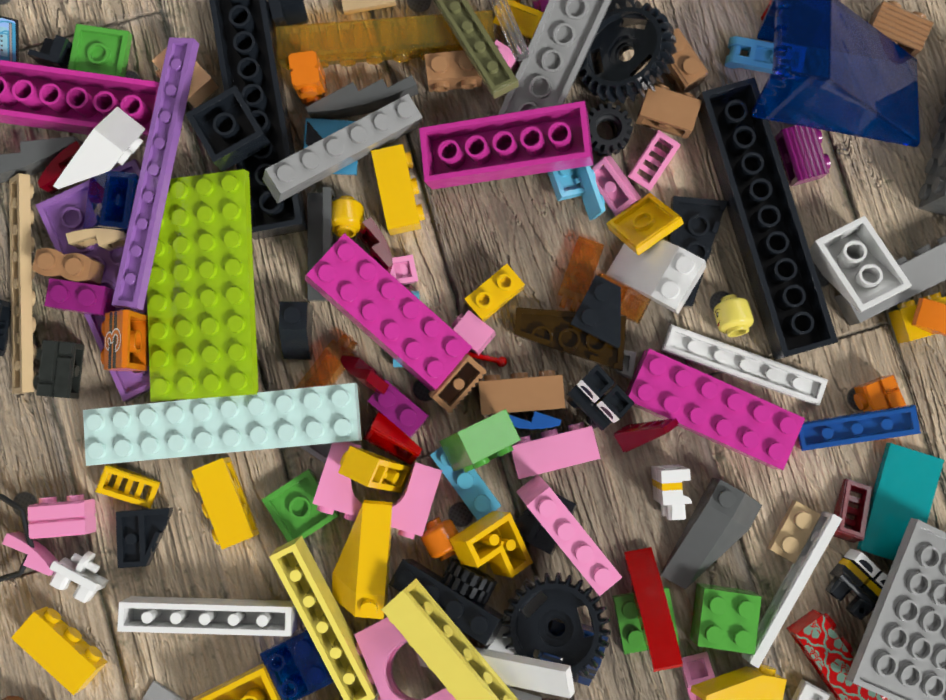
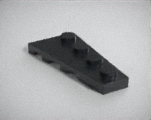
(700, 226)

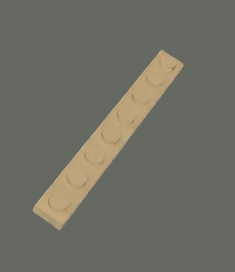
(21, 276)

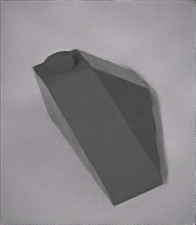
(714, 527)

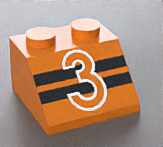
(125, 341)

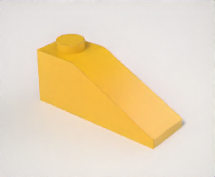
(373, 470)
(743, 684)

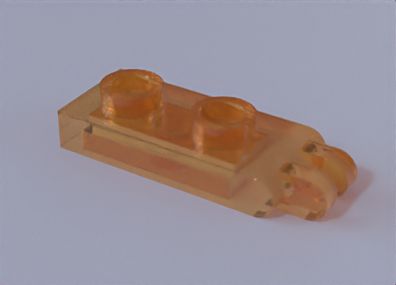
(580, 271)
(328, 366)

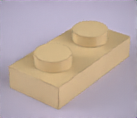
(794, 531)

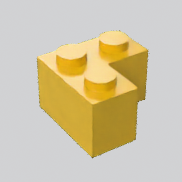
(493, 540)

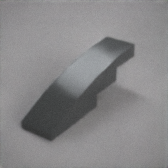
(351, 102)
(34, 156)

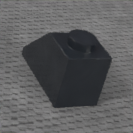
(296, 330)

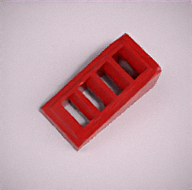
(391, 439)

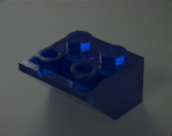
(110, 200)
(296, 666)

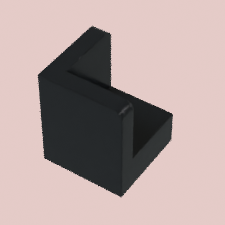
(288, 12)
(53, 52)

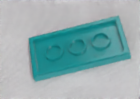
(901, 492)

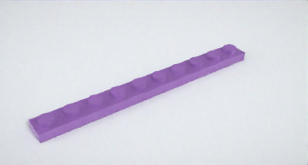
(155, 174)

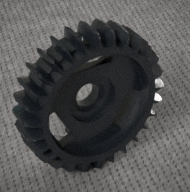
(615, 38)
(562, 604)

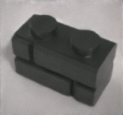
(59, 369)

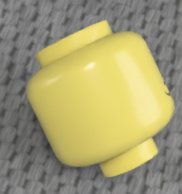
(733, 315)

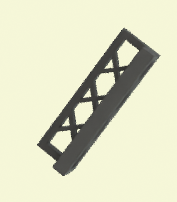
(319, 231)

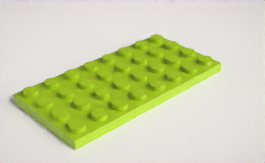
(203, 291)

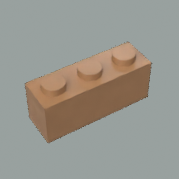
(521, 393)

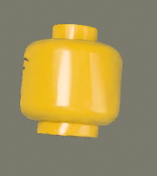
(347, 216)

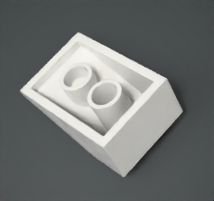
(105, 146)
(859, 265)
(660, 273)

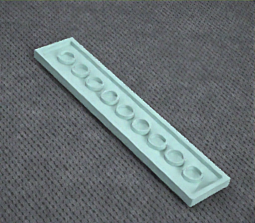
(222, 424)

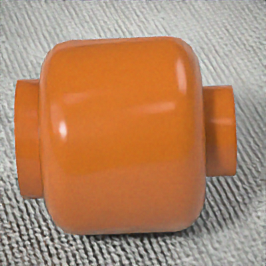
(437, 538)

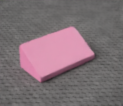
(614, 185)

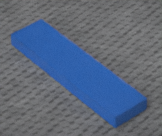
(859, 427)

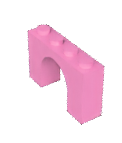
(408, 512)
(569, 534)
(378, 647)

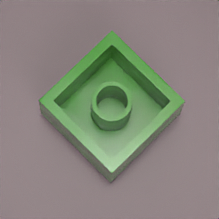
(480, 442)
(725, 618)

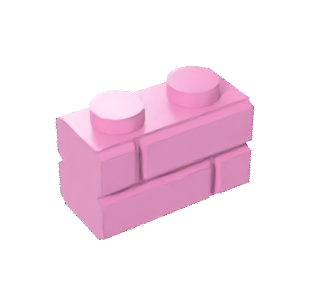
(61, 518)

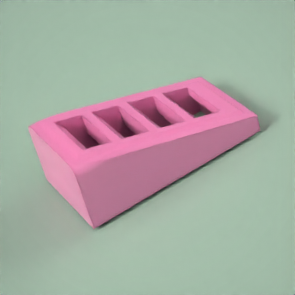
(664, 140)

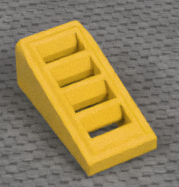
(121, 473)

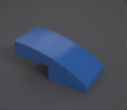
(537, 421)

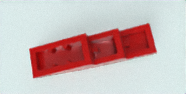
(653, 610)

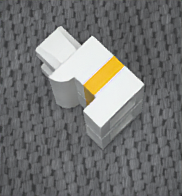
(669, 491)

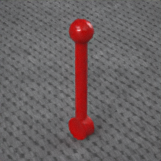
(501, 361)

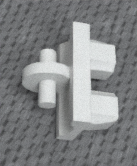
(81, 571)

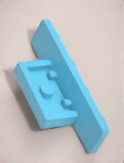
(577, 183)

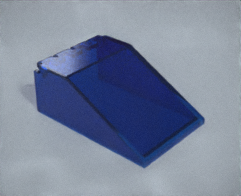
(837, 74)

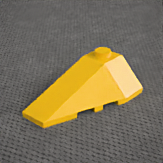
(363, 567)

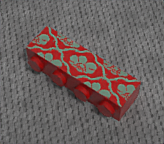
(829, 655)

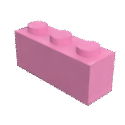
(554, 450)

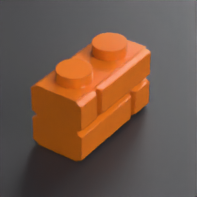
(307, 76)
(878, 394)

